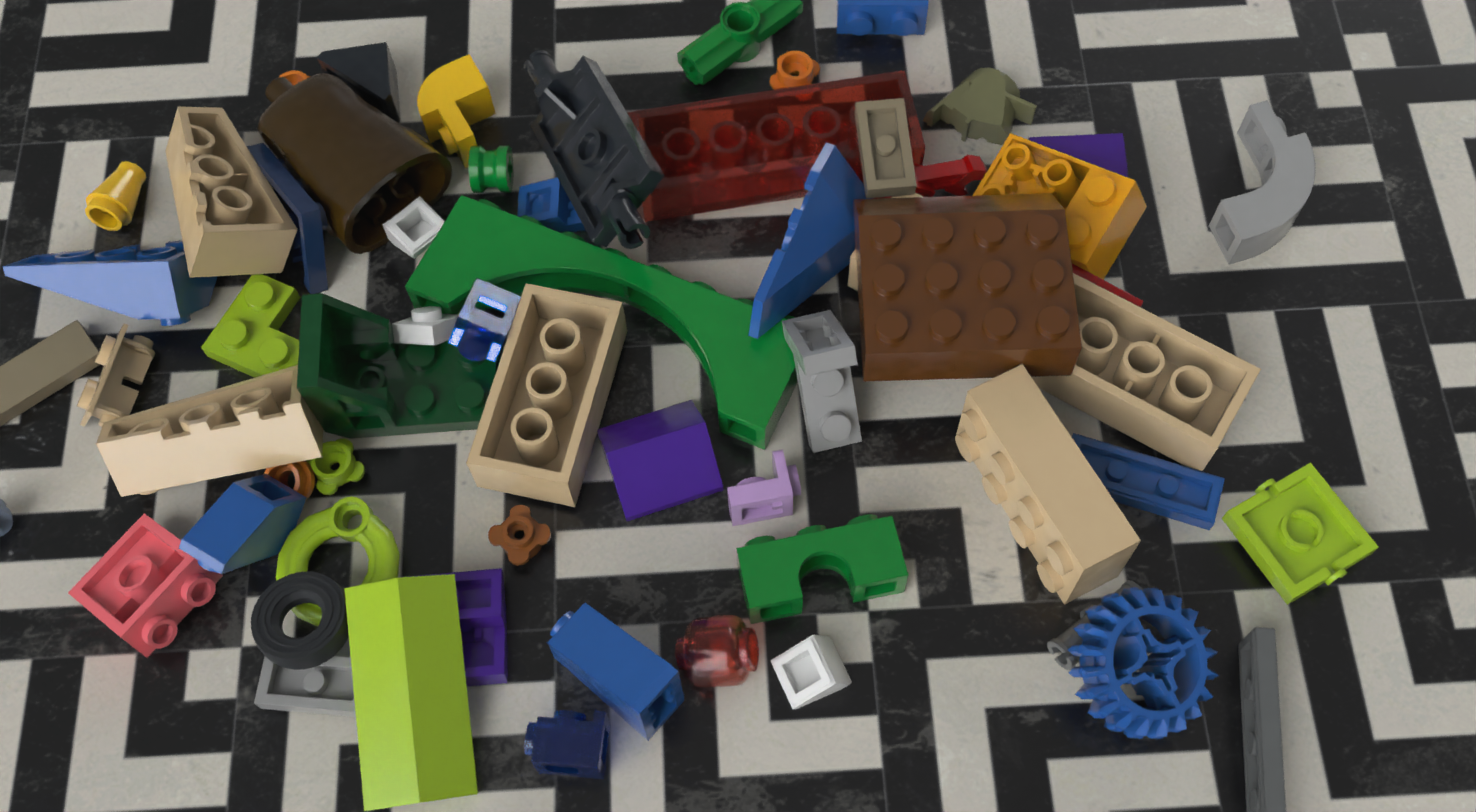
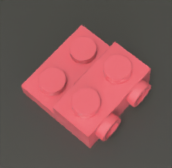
(145, 586)

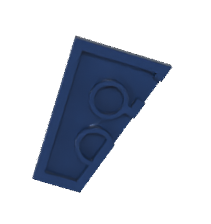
(305, 213)

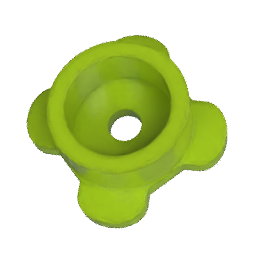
(349, 469)

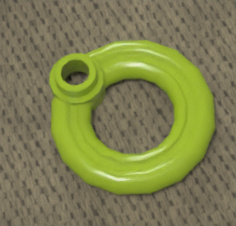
(332, 523)

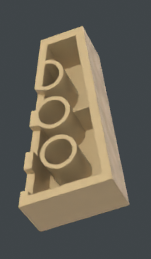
(223, 199)
(212, 435)

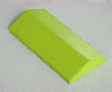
(410, 691)

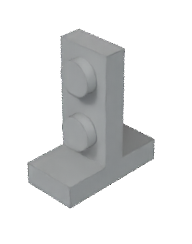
(824, 379)

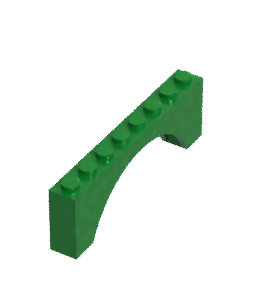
(481, 241)

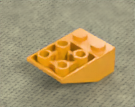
(1096, 201)

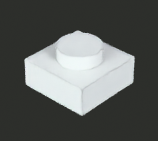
(425, 327)

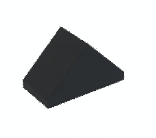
(368, 73)

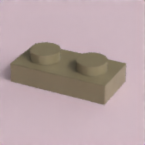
(885, 148)

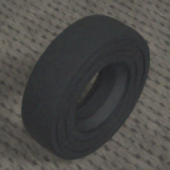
(279, 600)

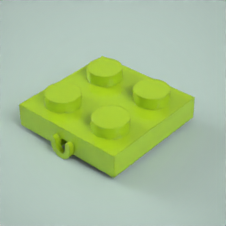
(1299, 533)

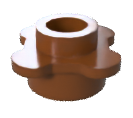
(520, 550)

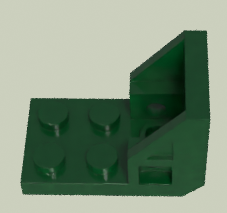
(378, 388)

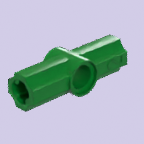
(736, 37)

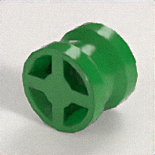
(491, 169)

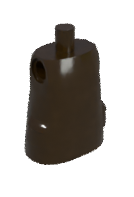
(350, 157)

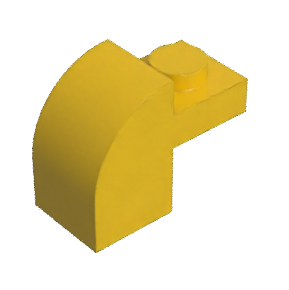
(453, 101)

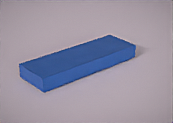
(1154, 483)

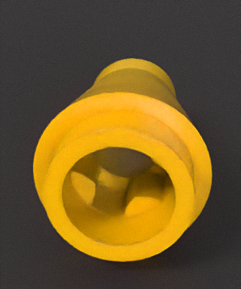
(116, 197)

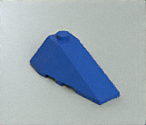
(815, 243)

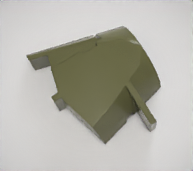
(983, 107)

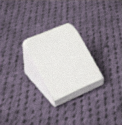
(413, 227)
(810, 671)

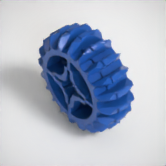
(1167, 679)

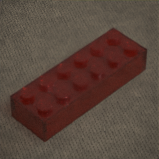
(759, 142)

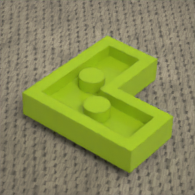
(249, 332)

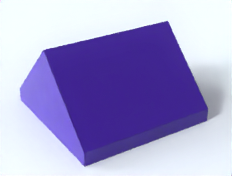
(660, 459)

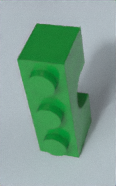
(861, 551)

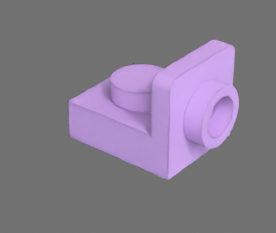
(764, 499)

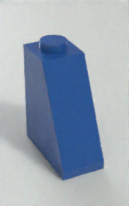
(617, 669)

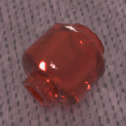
(718, 651)

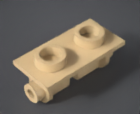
(121, 360)

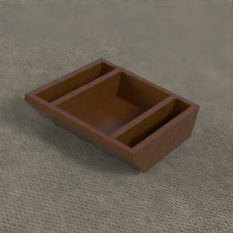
(965, 287)

